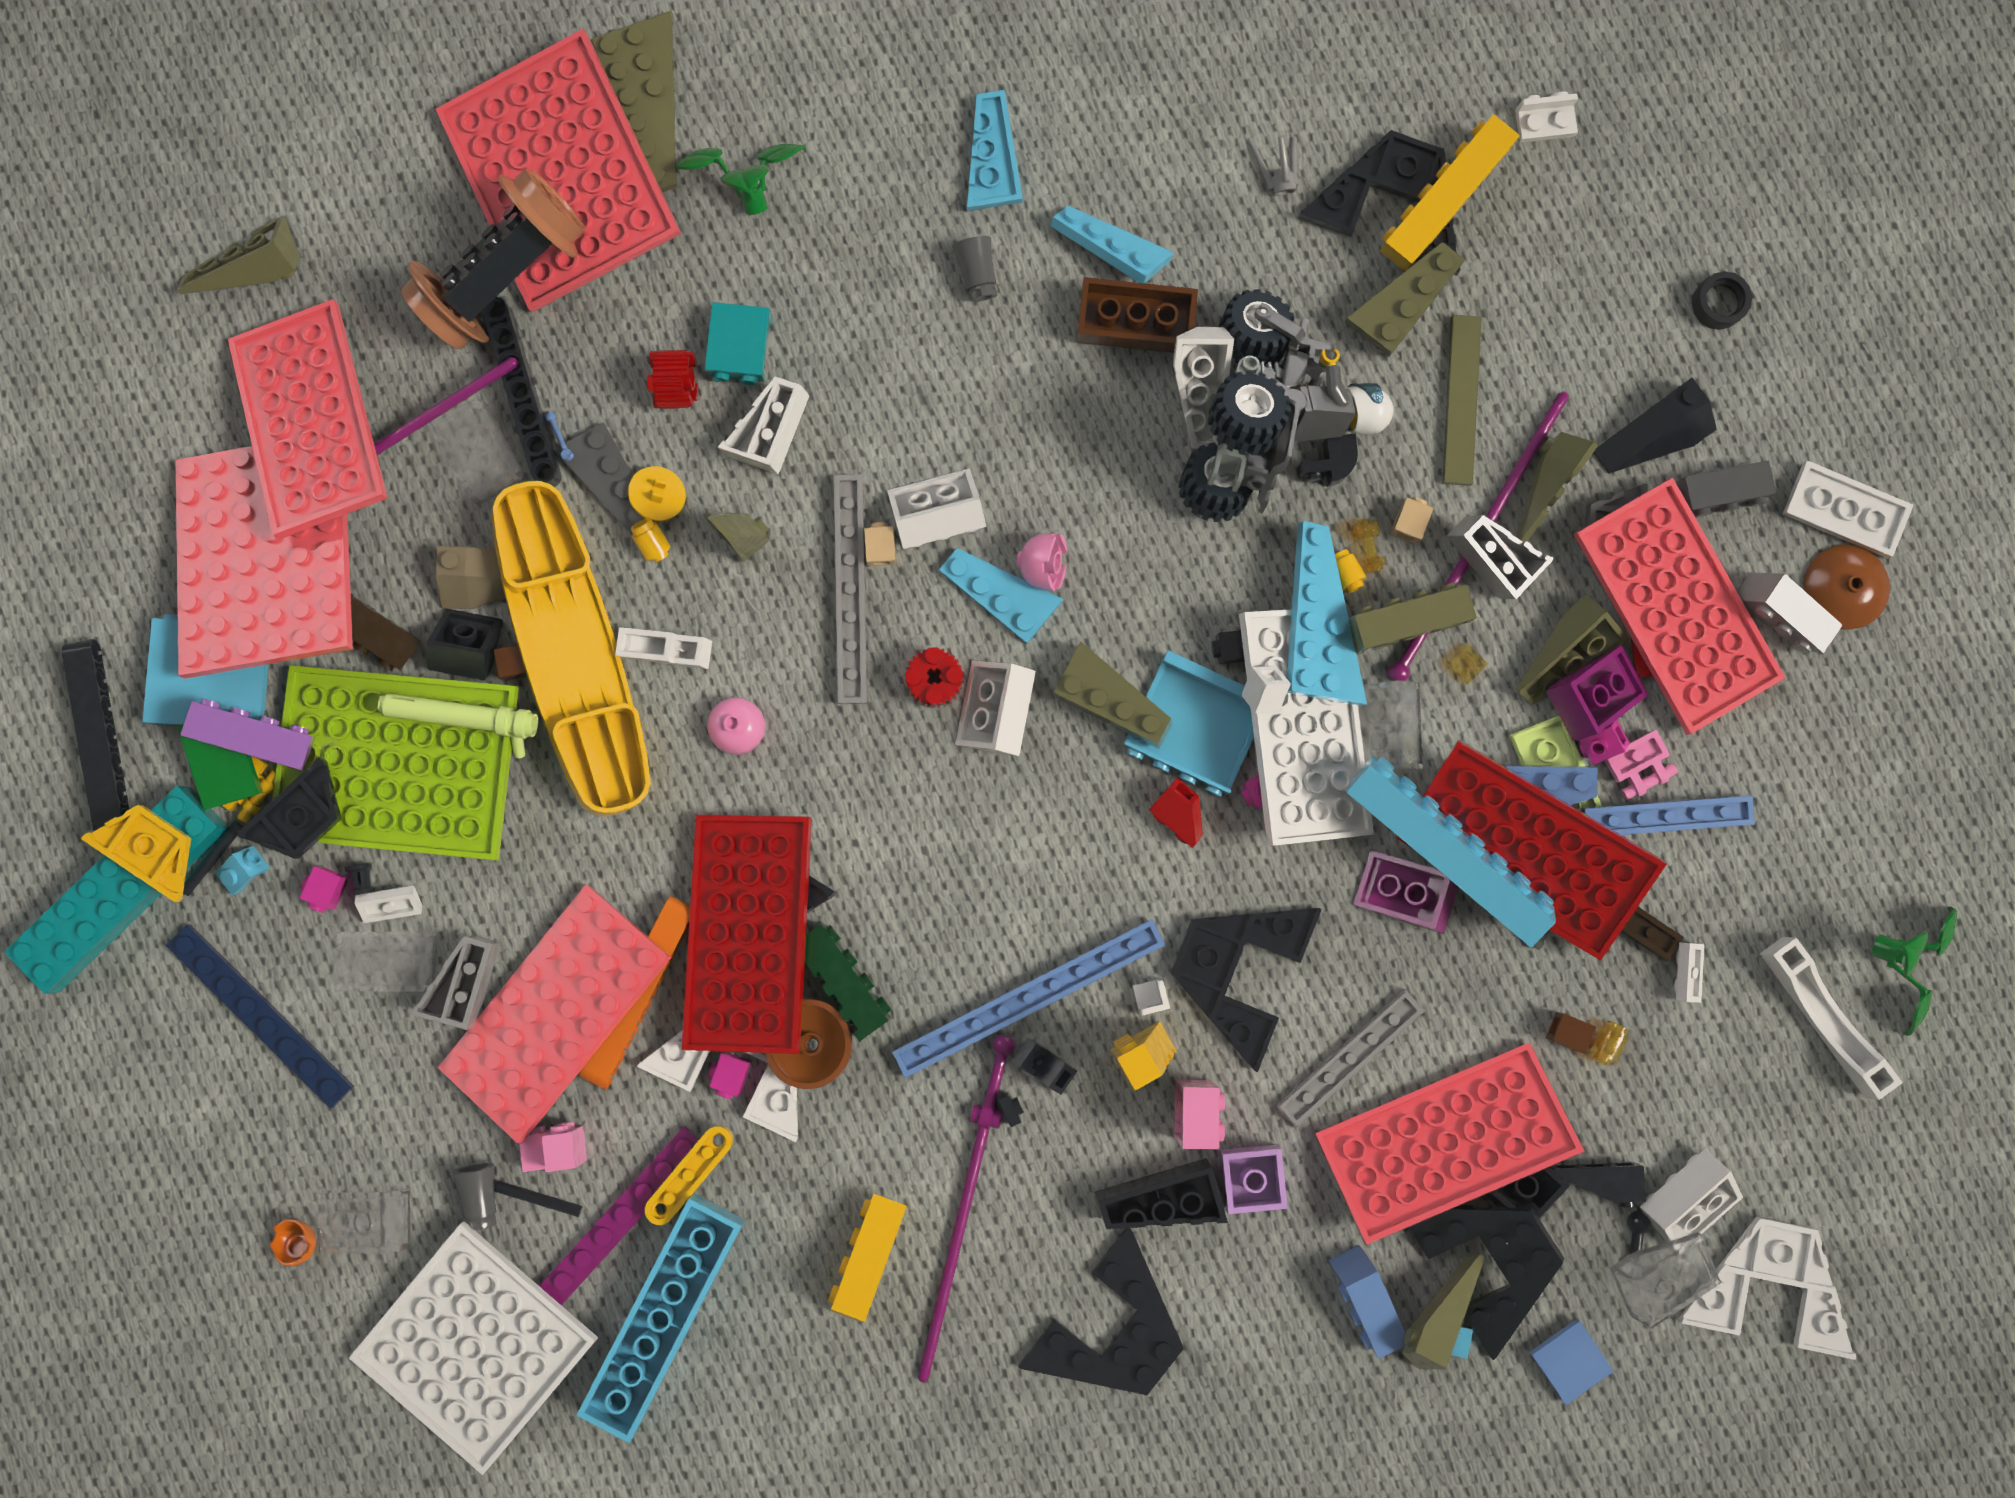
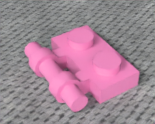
(1639, 755)

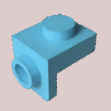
(241, 869)

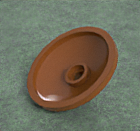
(1830, 585)
(824, 1064)

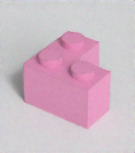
(554, 1149)

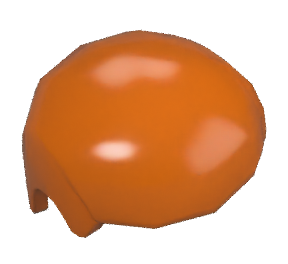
(293, 1242)

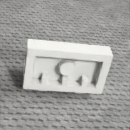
(1546, 117)

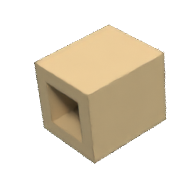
(1412, 520)
(880, 545)

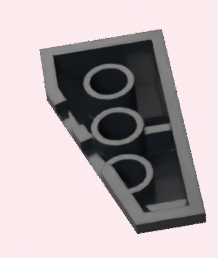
(1665, 428)
(1535, 1191)

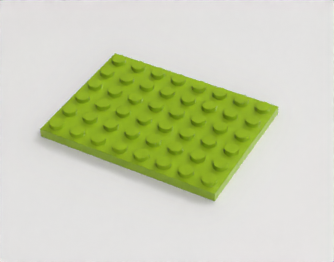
(398, 777)

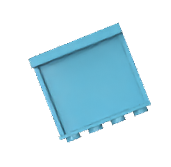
(170, 695)
(1208, 725)

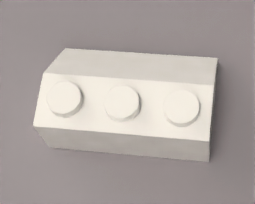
(937, 508)
(995, 707)
(1692, 1198)

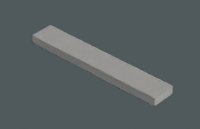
(1350, 1058)

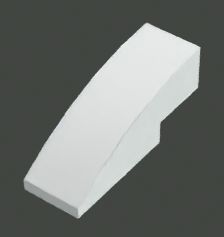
(663, 647)

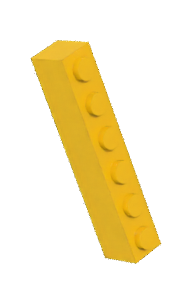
(1449, 193)

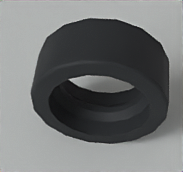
(1738, 287)

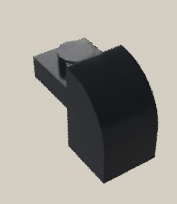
(1339, 461)
(1044, 1065)

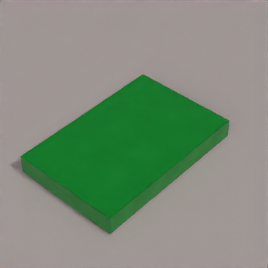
(220, 773)

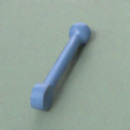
(566, 453)

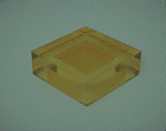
(1467, 664)

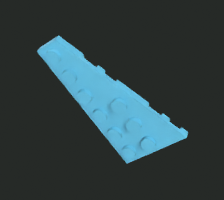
(1321, 639)

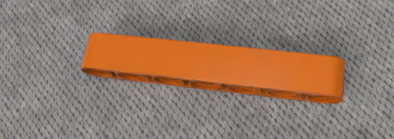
(666, 933)

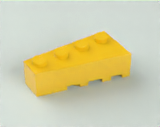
(1144, 1055)
(868, 1259)

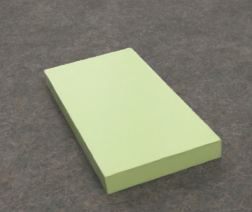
(1549, 745)

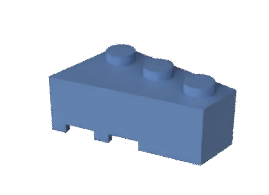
(1567, 783)
(1369, 1302)

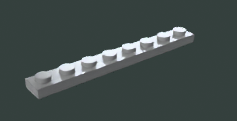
(850, 589)

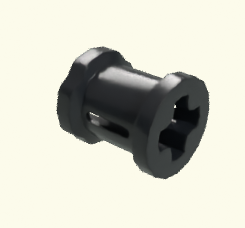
(353, 872)

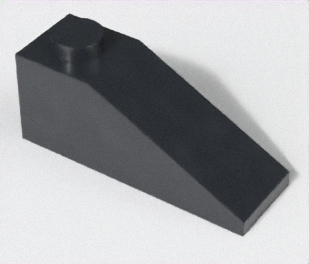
(1615, 1181)

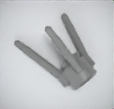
(1284, 179)

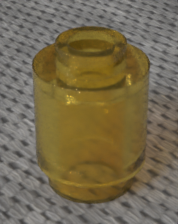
(1609, 1043)

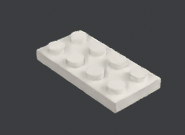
(1847, 509)

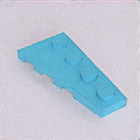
(994, 167)
(1119, 248)
(1001, 593)

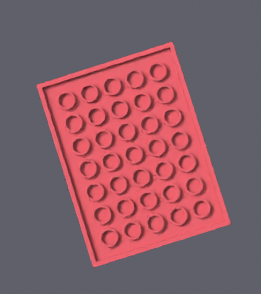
(572, 131)
(241, 588)

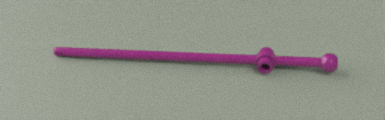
(445, 405)
(1399, 670)
(986, 1118)

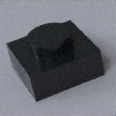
(1011, 1109)

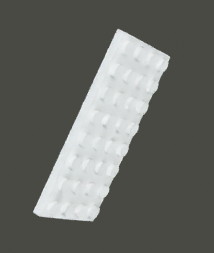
(1303, 749)

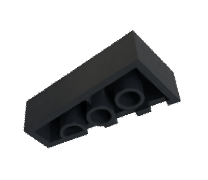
(1164, 1199)

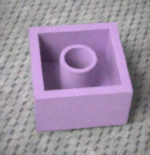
(1253, 1179)

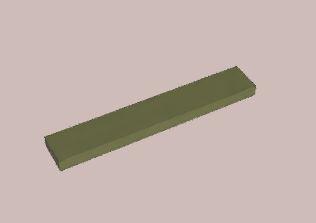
(1462, 400)

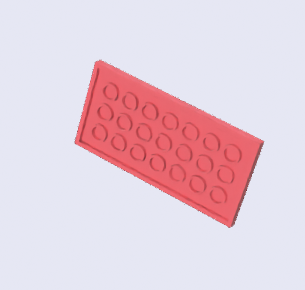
(306, 419)
(1679, 606)
(554, 1013)
(1448, 1143)

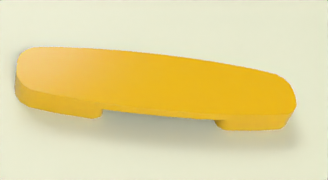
(569, 649)

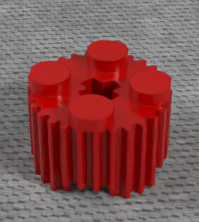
(672, 379)
(934, 661)

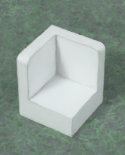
(1265, 689)
(1151, 997)

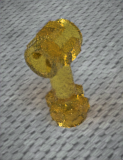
(1365, 531)

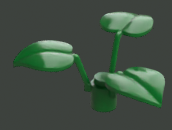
(743, 180)
(1910, 951)

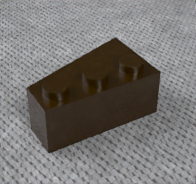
(380, 636)

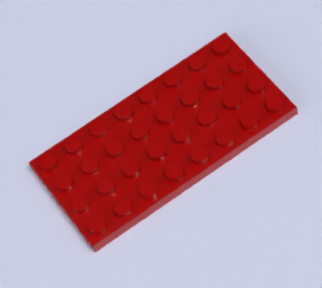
(1572, 858)
(747, 934)

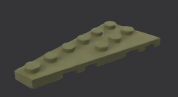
(642, 75)

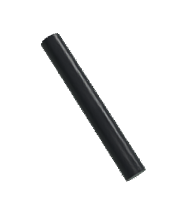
(211, 858)
(538, 1198)

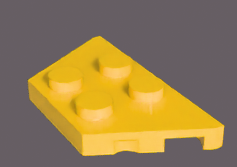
(146, 848)

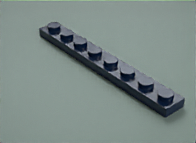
(260, 1016)

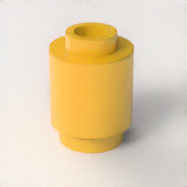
(650, 540)
(1349, 571)

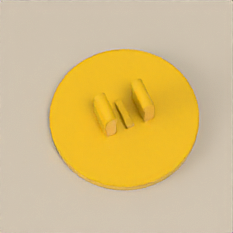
(656, 493)

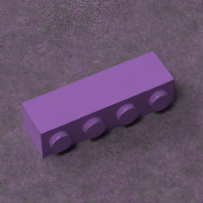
(246, 735)

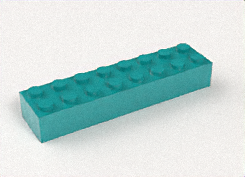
(104, 902)

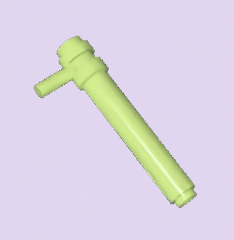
(502, 721)

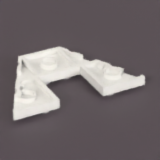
(771, 1105)
(1780, 1255)

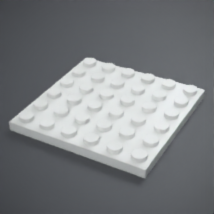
(473, 1347)

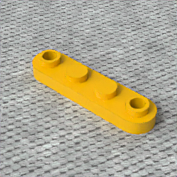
(688, 1175)

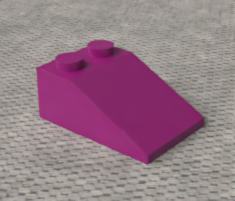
(1597, 694)
(1406, 892)

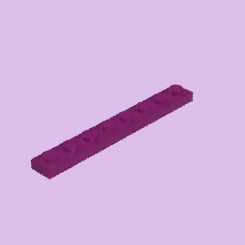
(616, 1220)

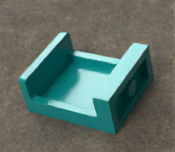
(737, 342)

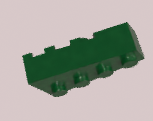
(844, 983)

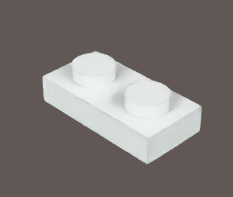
(388, 904)
(1690, 972)

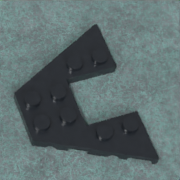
(1393, 165)
(1210, 959)
(1519, 1249)
(1141, 1348)

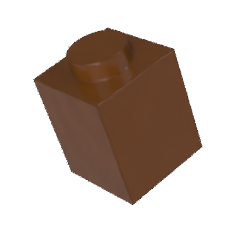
(509, 663)
(1571, 1033)

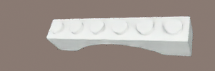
(1802, 981)

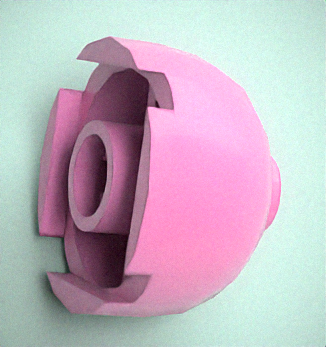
(1042, 561)
(736, 726)

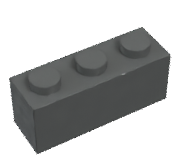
(1728, 488)

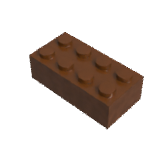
(1134, 314)

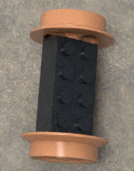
(527, 229)

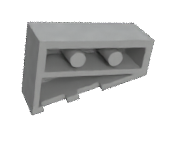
(1497, 556)

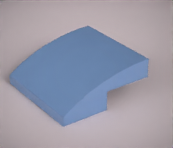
(1571, 1361)

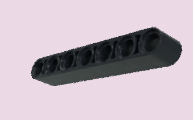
(518, 379)
(95, 731)

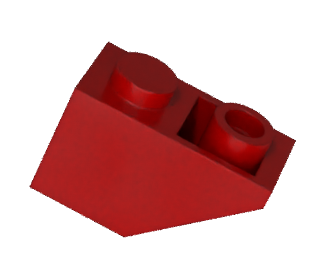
(1180, 811)

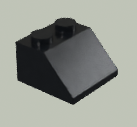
(463, 644)

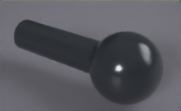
(1638, 1224)

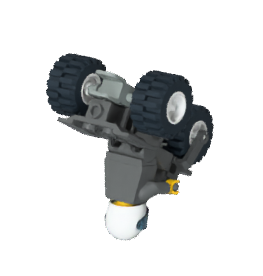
(1264, 412)

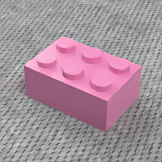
(1198, 1114)

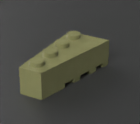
(1398, 307)
(1411, 618)
(1109, 697)

